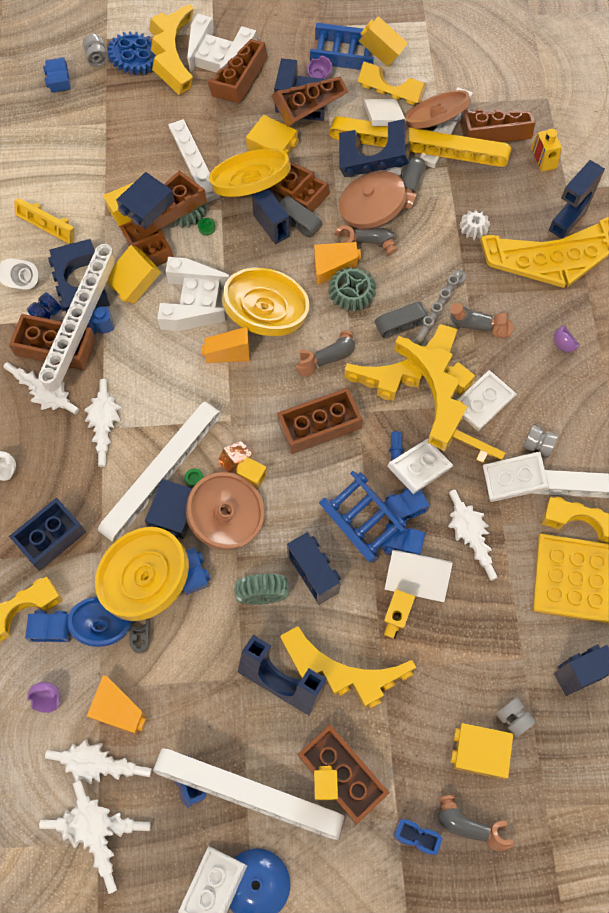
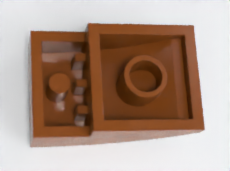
(302, 187)
(153, 246)

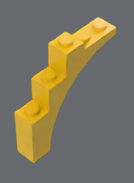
(167, 62)
(388, 378)
(442, 385)
(340, 677)

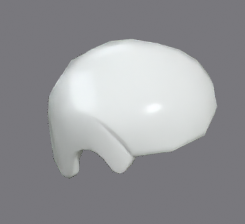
(7, 466)

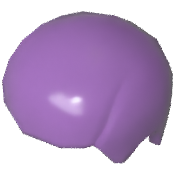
(320, 68)
(564, 340)
(44, 697)

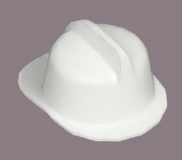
(18, 274)

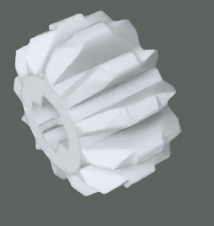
(474, 224)

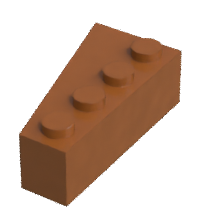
(240, 72)
(303, 100)
(497, 125)
(187, 197)

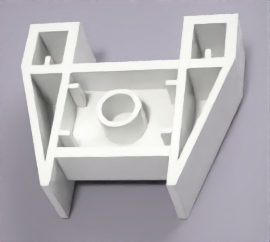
(211, 51)
(198, 296)

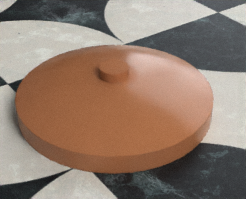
(437, 109)
(372, 199)
(224, 511)

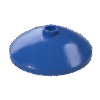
(95, 625)
(273, 880)

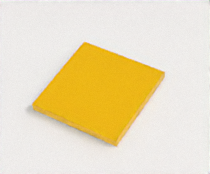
(572, 578)

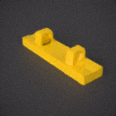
(33, 214)
(484, 448)

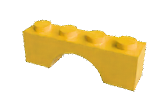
(372, 76)
(559, 512)
(39, 595)

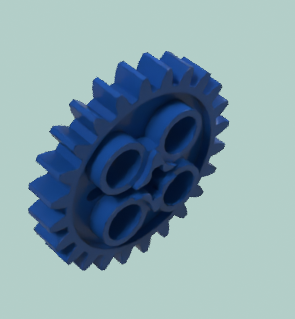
(131, 53)

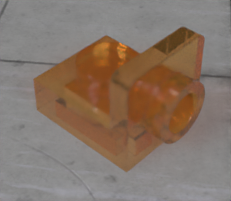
(233, 455)

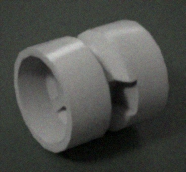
(95, 50)
(541, 441)
(521, 723)

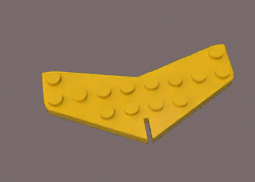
(550, 259)

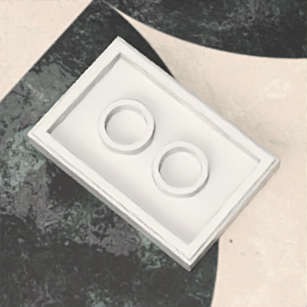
(383, 111)
(485, 400)
(420, 466)
(515, 477)
(418, 575)
(213, 884)

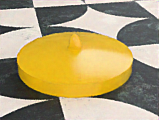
(249, 172)
(265, 301)
(141, 574)

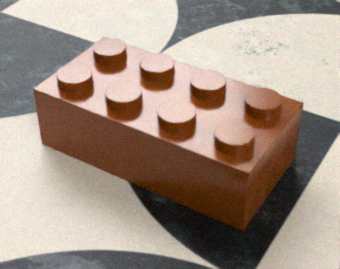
(36, 335)
(319, 420)
(357, 786)

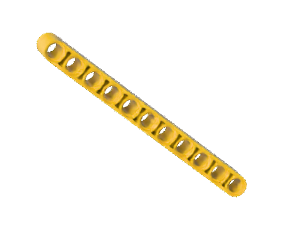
(428, 142)

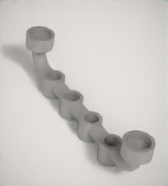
(456, 279)

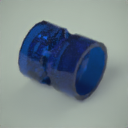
(45, 307)

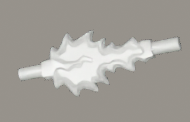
(42, 396)
(102, 415)
(470, 527)
(89, 761)
(119, 826)
(91, 827)

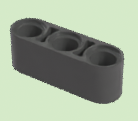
(301, 217)
(401, 319)

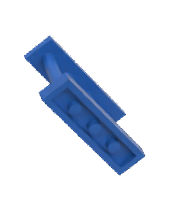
(340, 34)
(344, 520)

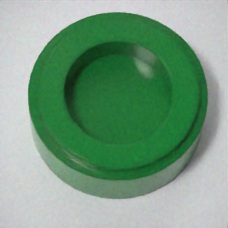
(206, 226)
(192, 477)

